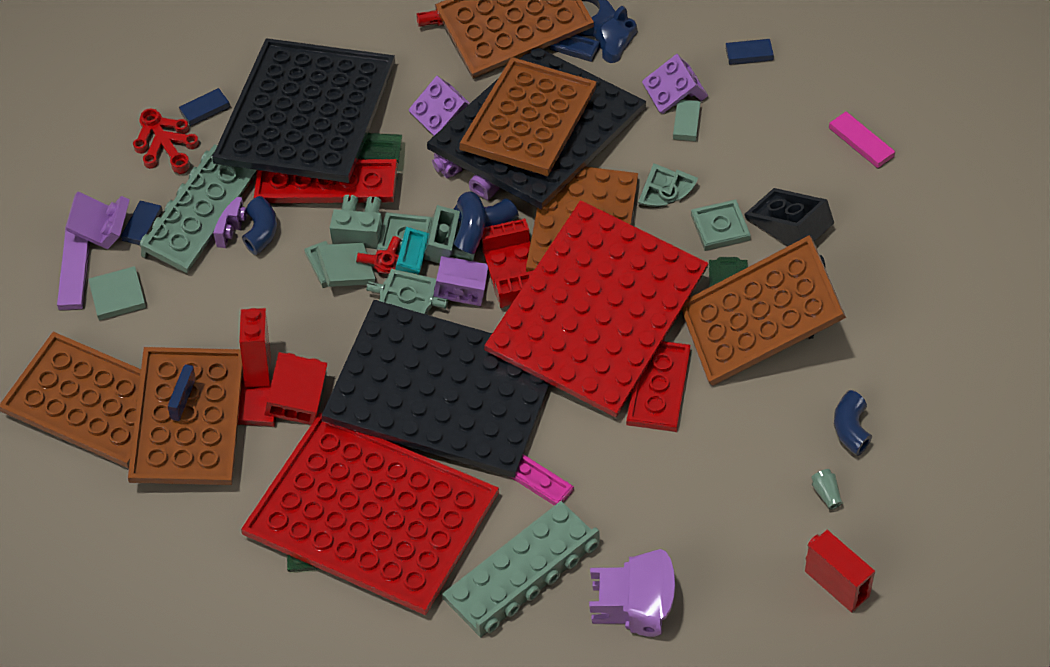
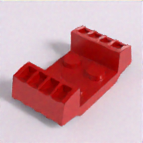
(506, 254)

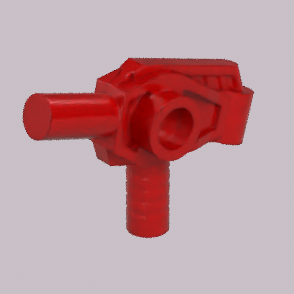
(382, 260)

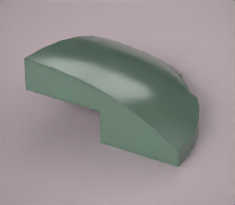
(665, 186)

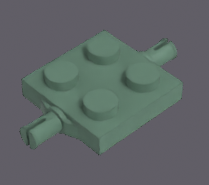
(408, 291)

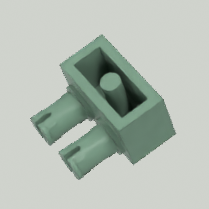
(357, 226)
(441, 236)

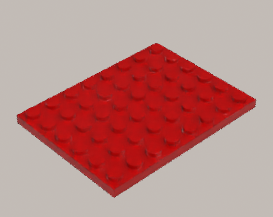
(596, 308)
(371, 513)

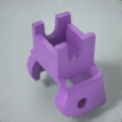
(636, 593)

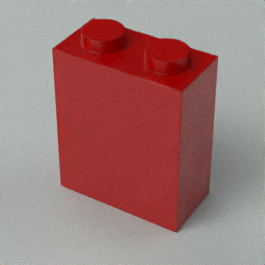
(255, 347)
(296, 388)
(839, 570)

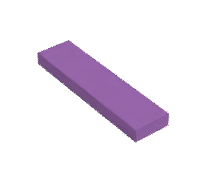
(73, 272)

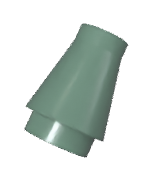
(826, 486)

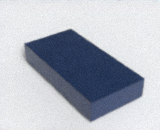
(577, 47)
(749, 51)
(204, 107)
(141, 222)
(181, 392)

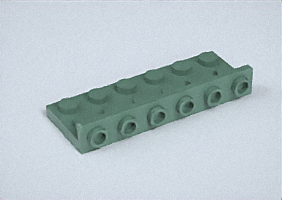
(193, 214)
(521, 569)

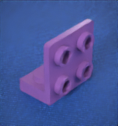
(672, 83)
(438, 105)
(96, 220)
(461, 280)

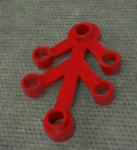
(153, 121)

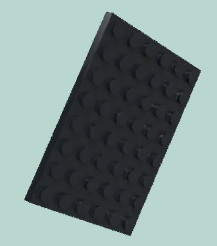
(305, 110)
(602, 120)
(436, 390)

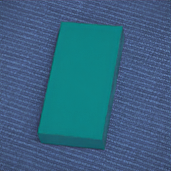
(412, 251)

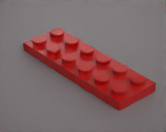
(369, 179)

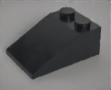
(791, 215)

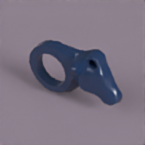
(611, 29)

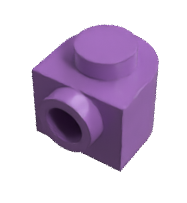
(445, 166)
(482, 187)

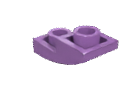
(230, 220)

